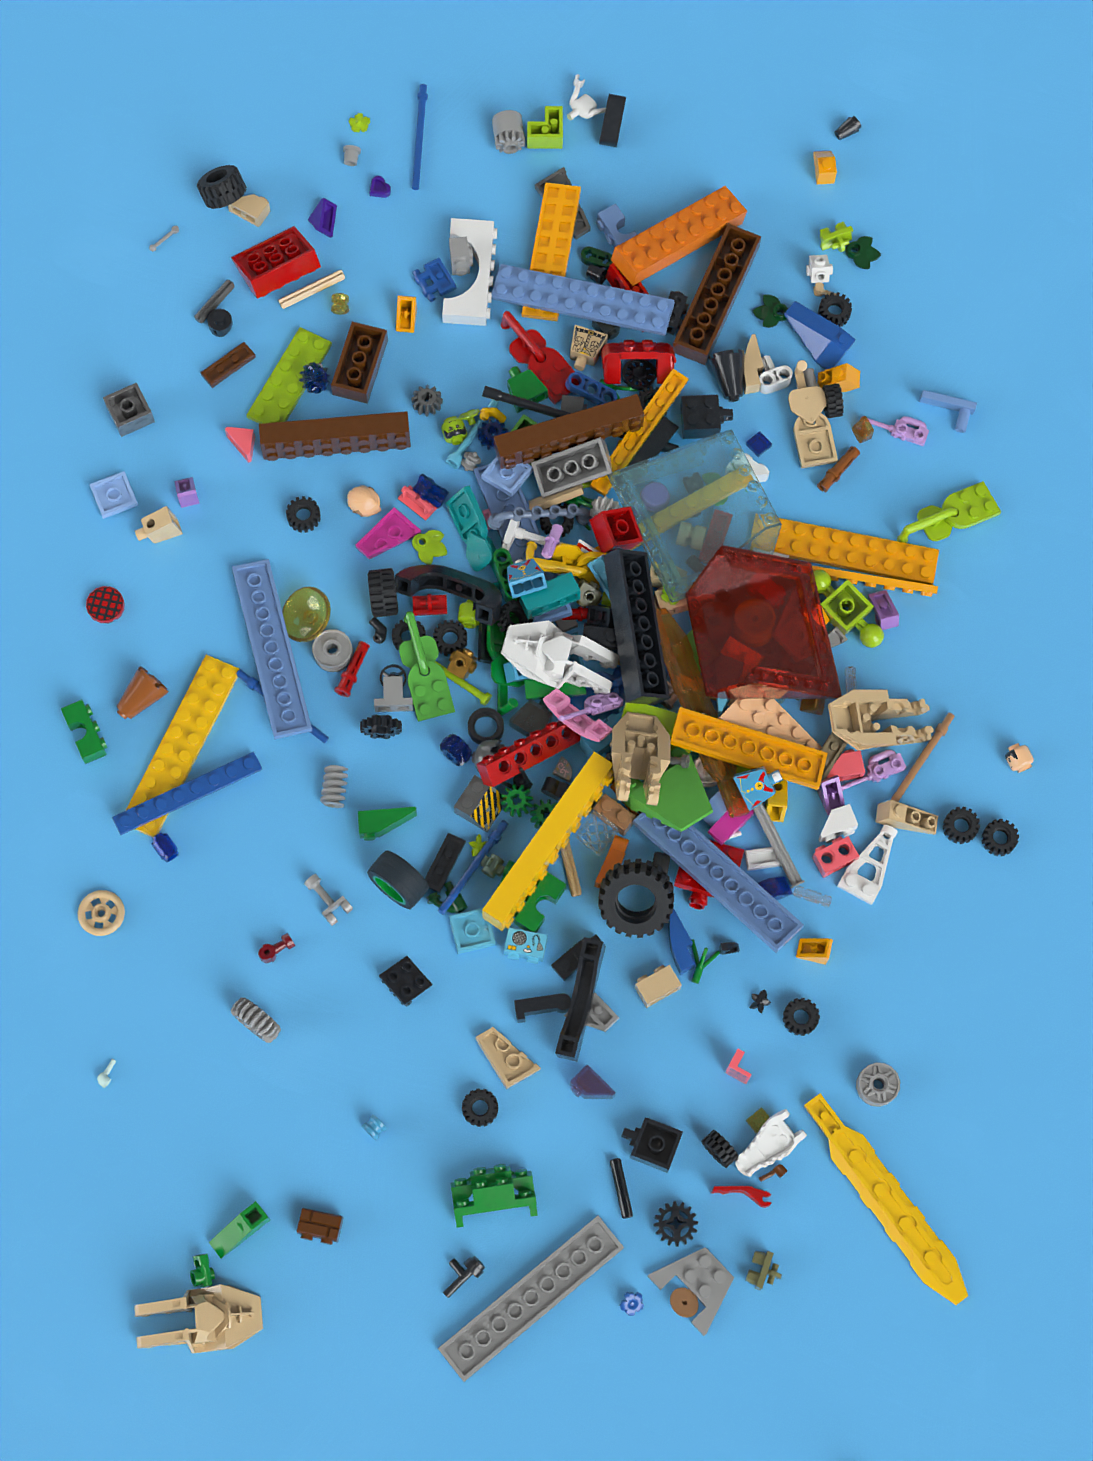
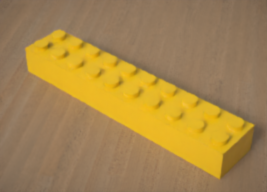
(548, 841)

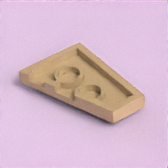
(505, 1059)

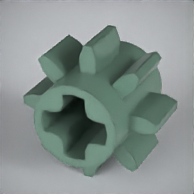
(492, 866)

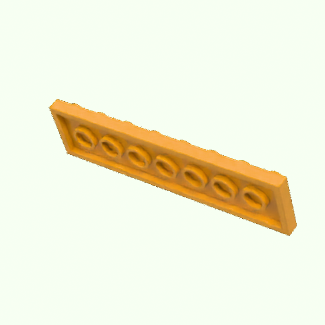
(748, 747)

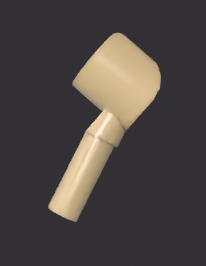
(819, 290)

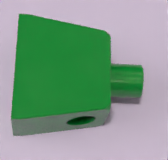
(526, 386)

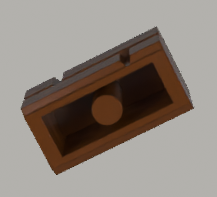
(319, 1225)

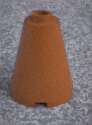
(140, 694)

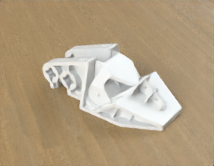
(542, 654)

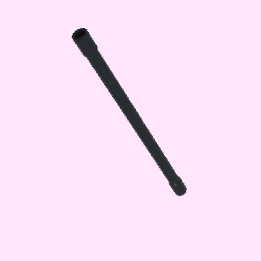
(498, 395)

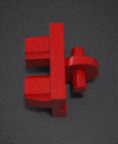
(429, 605)

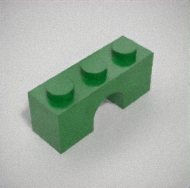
(78, 716)
(548, 889)

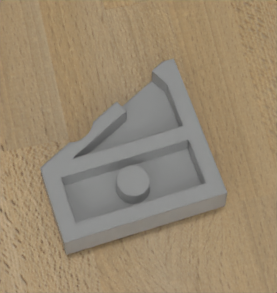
(600, 1015)

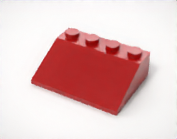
(276, 262)

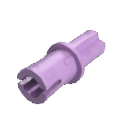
(552, 541)

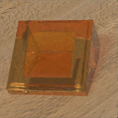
(863, 430)
(812, 706)

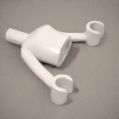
(585, 105)

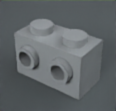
(460, 256)

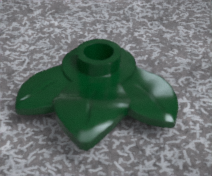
(864, 254)
(769, 311)

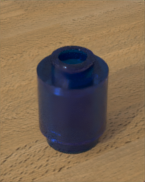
(165, 847)

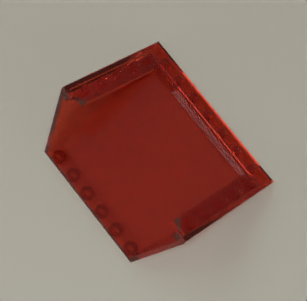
(761, 628)

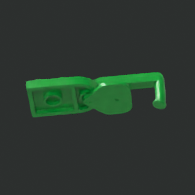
(495, 642)

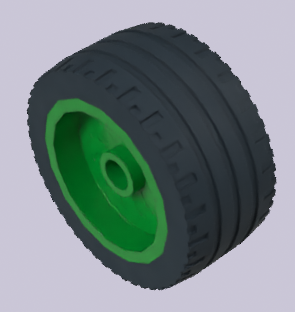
(398, 879)

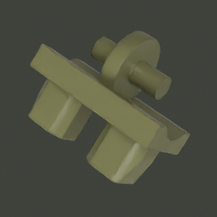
(764, 1260)

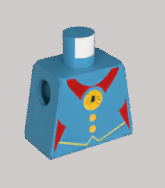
(525, 577)
(756, 785)

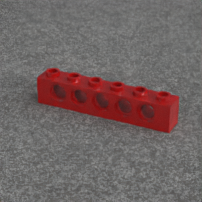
(489, 766)

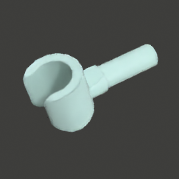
(102, 1078)

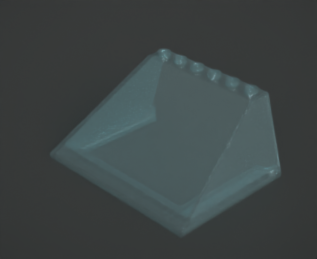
(693, 505)

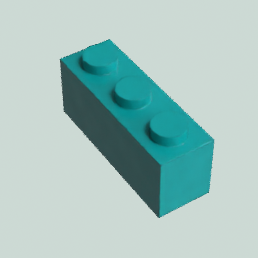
(558, 593)

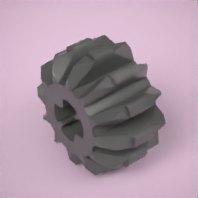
(420, 398)

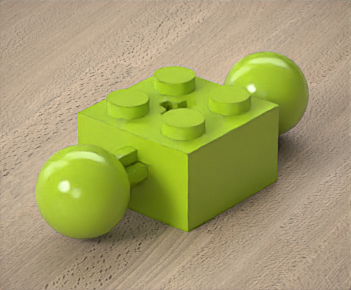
(859, 607)

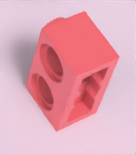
(838, 860)

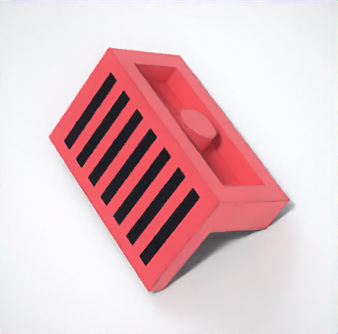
(735, 1071)

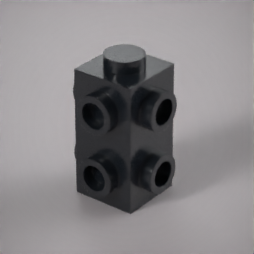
(680, 307)

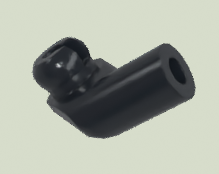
(380, 630)

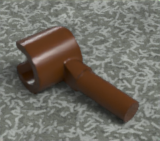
(780, 1170)

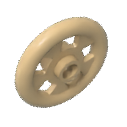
(108, 927)

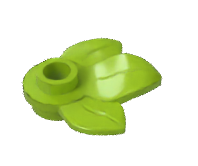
(432, 548)

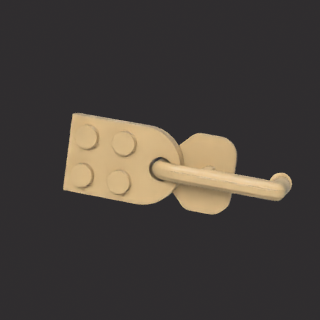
(816, 441)

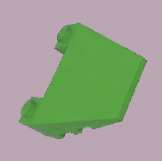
(680, 799)

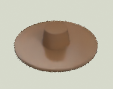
(684, 1302)

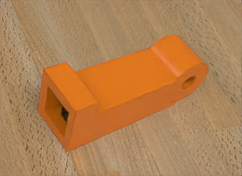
(615, 855)

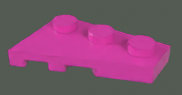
(387, 533)

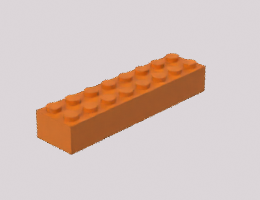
(678, 235)

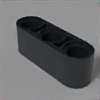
(612, 120)

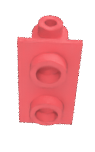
(415, 503)

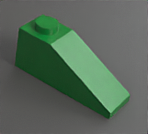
(381, 821)

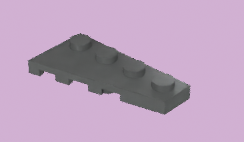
(560, 177)

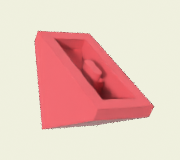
(243, 440)

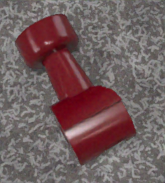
(268, 952)

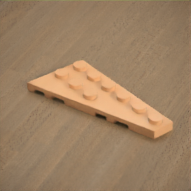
(769, 718)

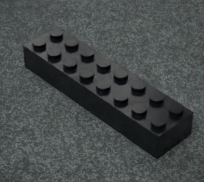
(636, 627)

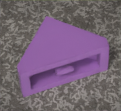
(186, 492)
(831, 794)

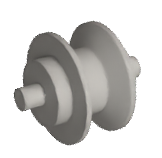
(470, 461)

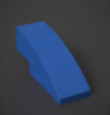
(679, 944)

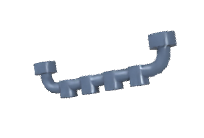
(583, 516)

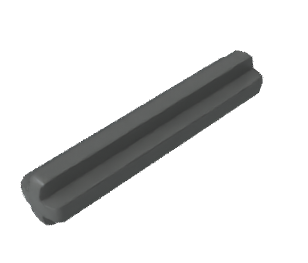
(214, 301)

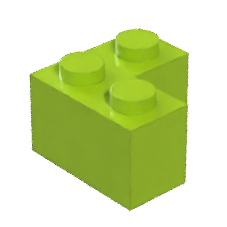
(546, 133)

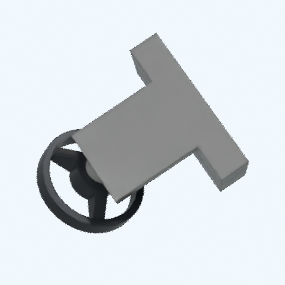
(393, 692)

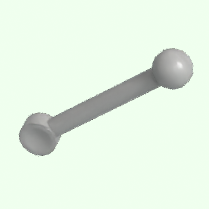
(175, 230)

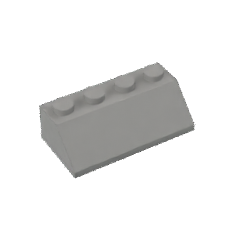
(572, 467)

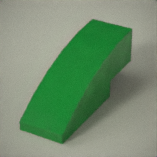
(536, 690)

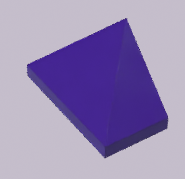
(324, 217)

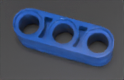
(582, 391)

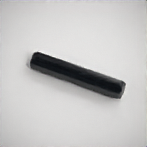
(621, 1188)

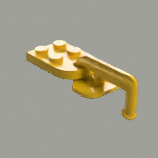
(566, 559)

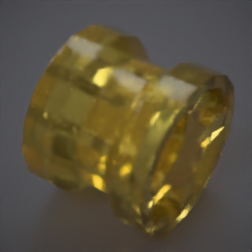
(340, 303)

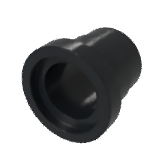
(597, 273)

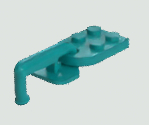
(473, 530)

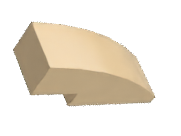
(752, 367)

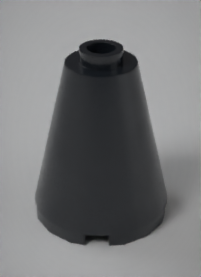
(729, 373)

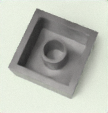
(128, 409)

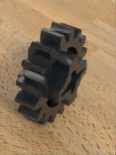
(380, 726)
(686, 1223)

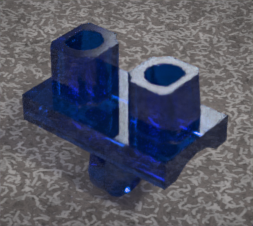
(430, 491)

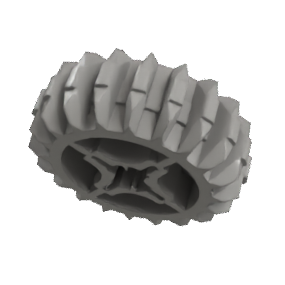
(255, 1020)

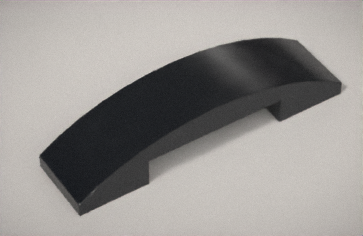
(656, 441)

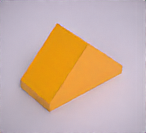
(406, 313)
(814, 949)

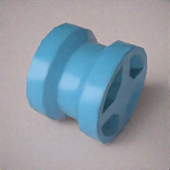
(374, 1127)

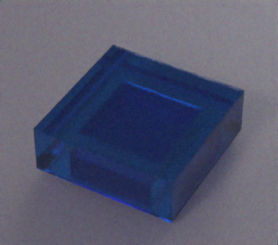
(758, 444)

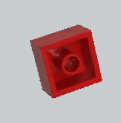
(616, 529)

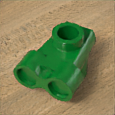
(202, 1275)

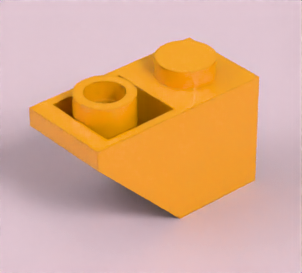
(844, 374)

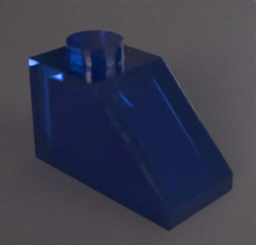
(777, 887)

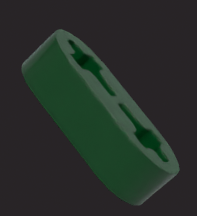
(597, 257)

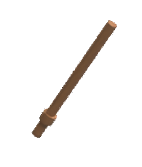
(940, 731)

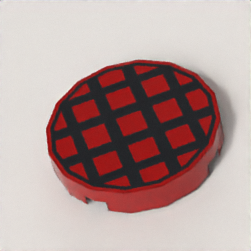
(105, 604)

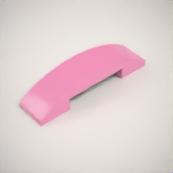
(583, 725)

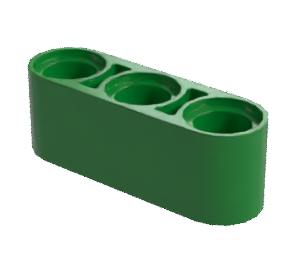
(501, 569)

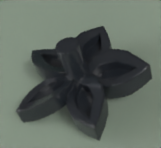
(760, 1001)

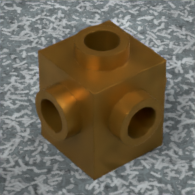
(462, 663)

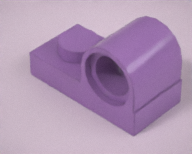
(885, 611)

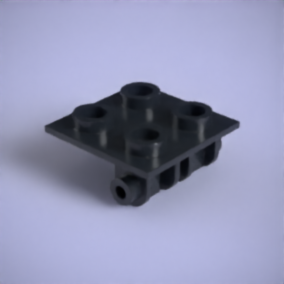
(405, 980)

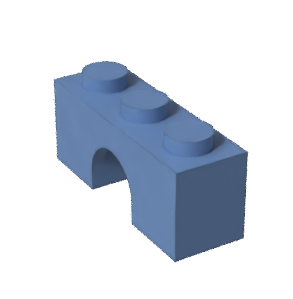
(610, 222)

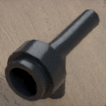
(474, 1267)

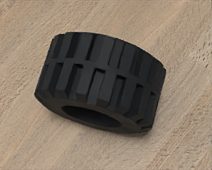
(221, 186)
(382, 592)

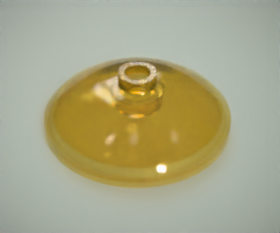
(299, 611)

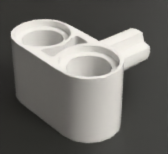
(773, 376)

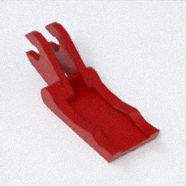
(754, 1194)

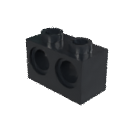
(600, 616)

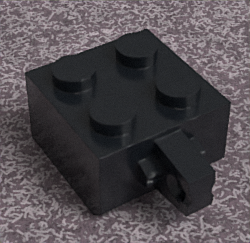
(702, 416)
(653, 1144)

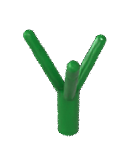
(614, 387)
(701, 965)

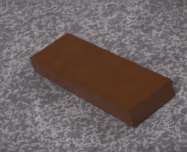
(228, 364)

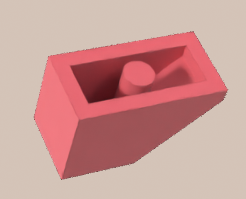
(848, 766)

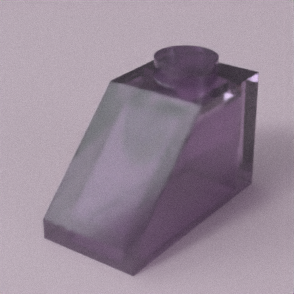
(591, 1085)

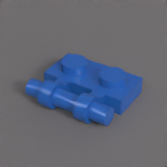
(438, 275)

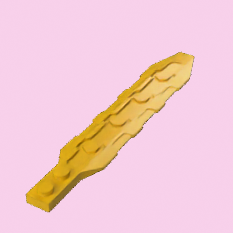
(889, 1203)

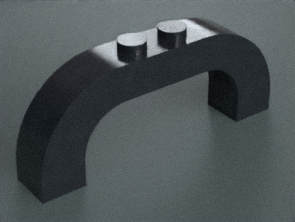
(484, 593)

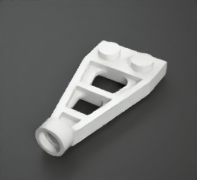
(860, 886)

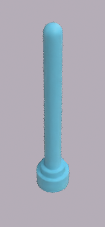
(454, 460)

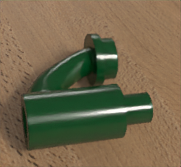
(457, 906)

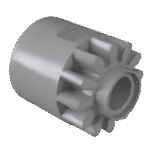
(508, 131)

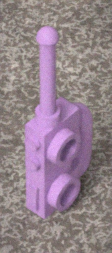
(906, 433)
(597, 704)
(877, 772)

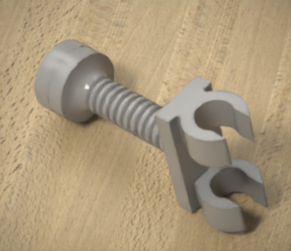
(314, 883)

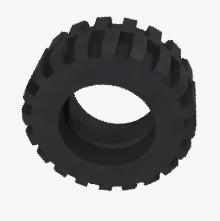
(630, 921)

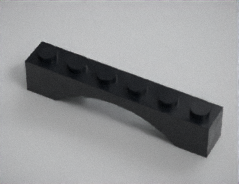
(581, 1001)

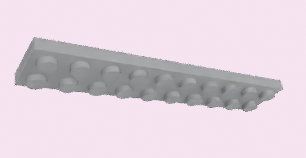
(530, 1298)

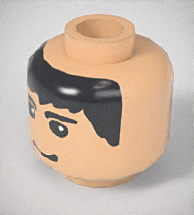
(1019, 758)

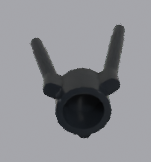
(520, 779)

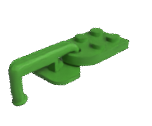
(429, 692)

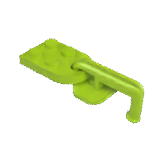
(969, 505)

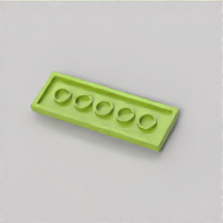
(283, 386)

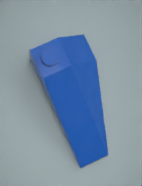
(822, 337)

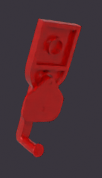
(541, 360)

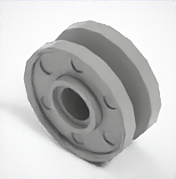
(328, 640)
(869, 1093)

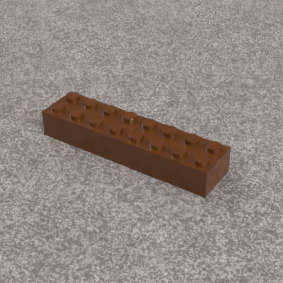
(716, 294)
(568, 431)
(334, 435)

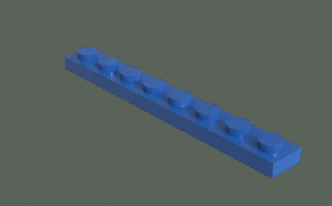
(186, 793)

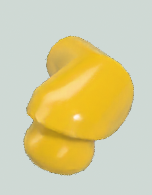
(488, 412)

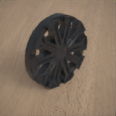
(639, 374)

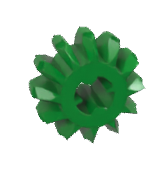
(510, 805)
(539, 812)

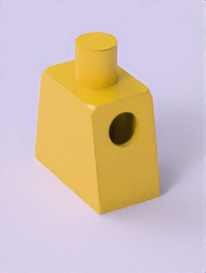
(777, 804)

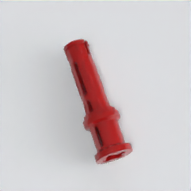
(349, 677)

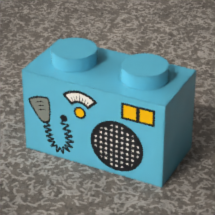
(525, 945)

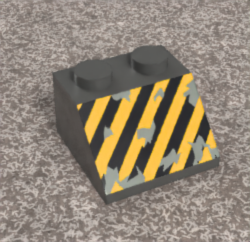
(479, 804)

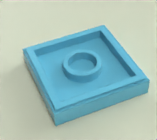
(471, 931)

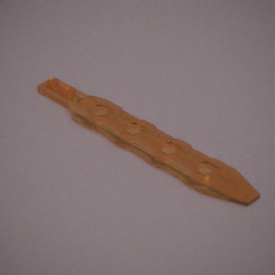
(689, 688)

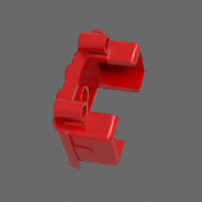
(629, 349)

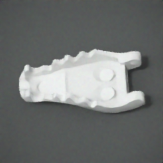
(770, 1144)

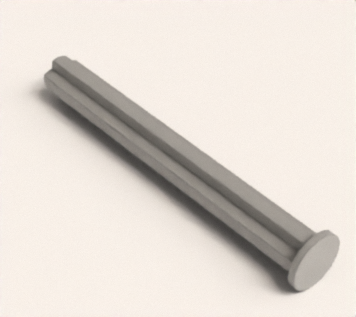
(778, 845)

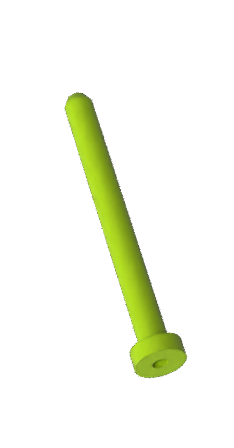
(485, 698)

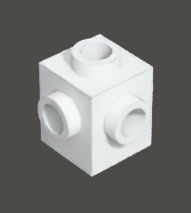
(819, 268)

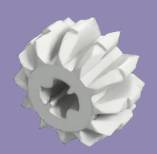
(603, 504)

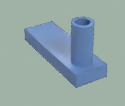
(963, 406)

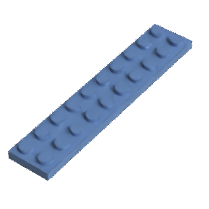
(583, 299)
(500, 502)
(271, 649)
(724, 881)

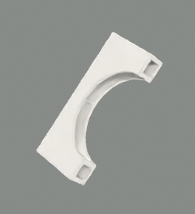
(472, 306)

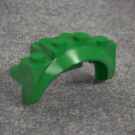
(493, 1191)

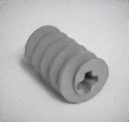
(332, 786)

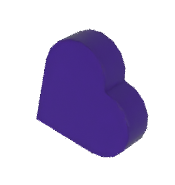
(379, 187)

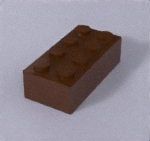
(359, 362)

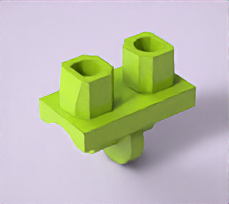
(836, 239)

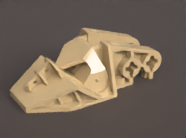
(853, 718)
(641, 753)
(222, 1319)

